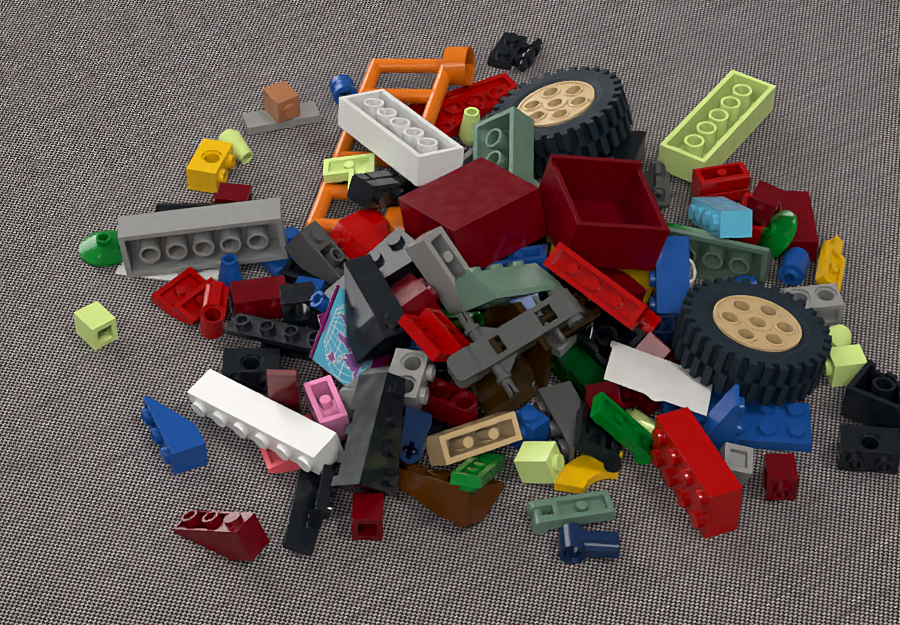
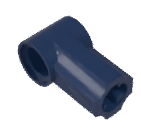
(577, 543)

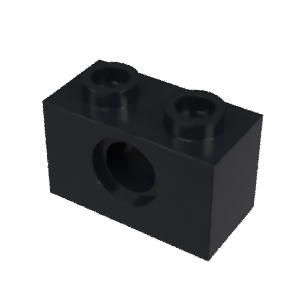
(250, 366)
(868, 449)

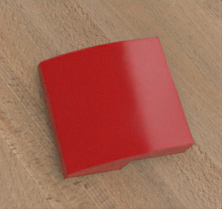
(183, 296)
(434, 334)

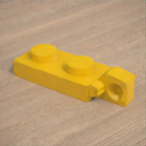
(831, 263)

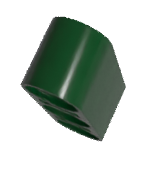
(578, 369)

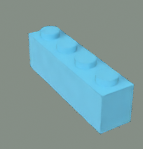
(721, 217)

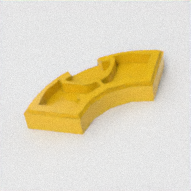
(582, 473)

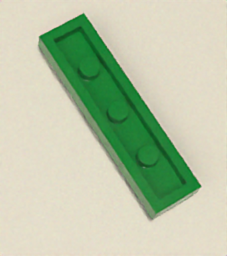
(477, 471)

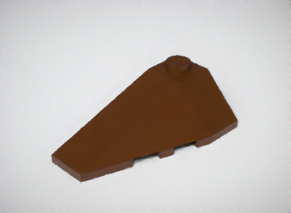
(446, 500)

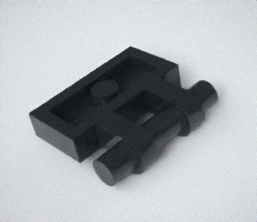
(509, 50)

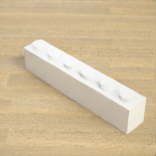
(264, 422)

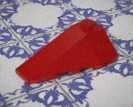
(360, 232)

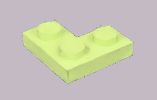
(343, 168)

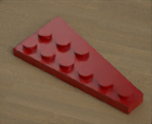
(481, 95)

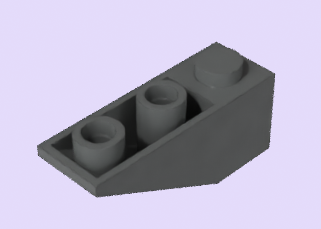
(317, 253)
(561, 405)

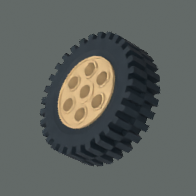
(572, 112)
(751, 340)

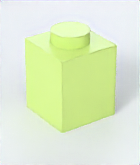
(95, 325)
(844, 364)
(539, 462)

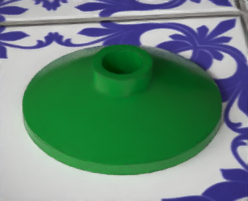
(779, 232)
(101, 249)

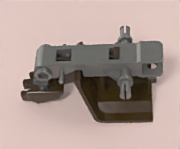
(510, 353)

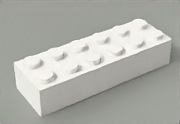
(399, 136)

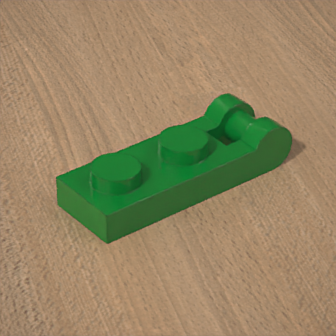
(622, 427)

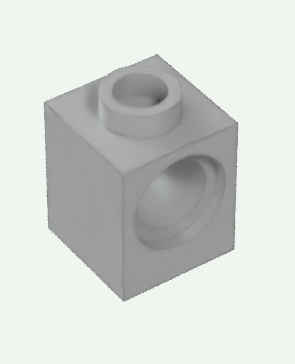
(739, 460)

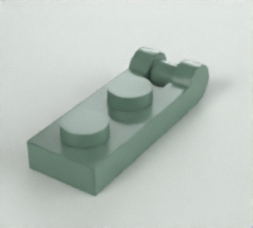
(575, 508)

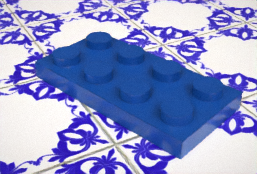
(773, 426)

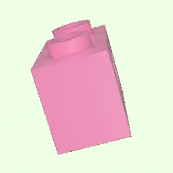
(326, 405)

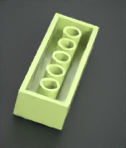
(717, 125)

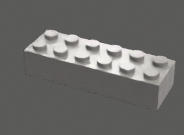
(201, 236)

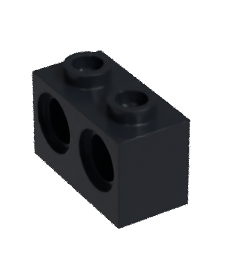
(296, 305)

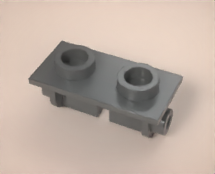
(659, 183)

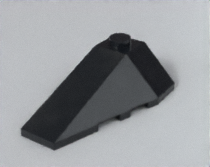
(371, 311)

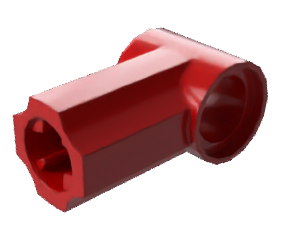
(214, 310)

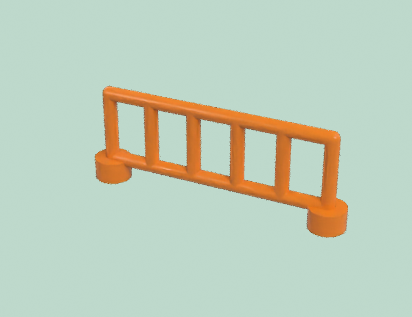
(454, 69)

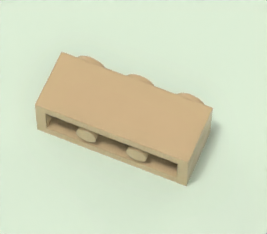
(473, 438)

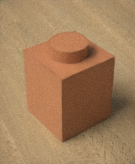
(281, 101)

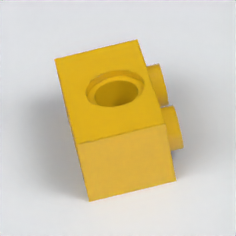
(210, 165)

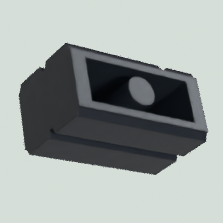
(377, 189)

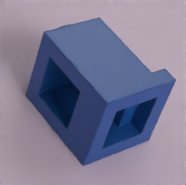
(532, 424)

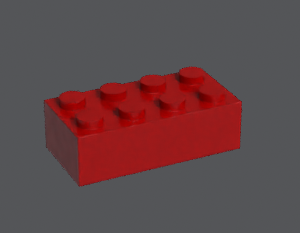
(696, 473)

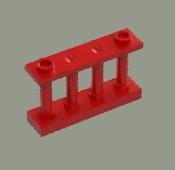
(601, 289)

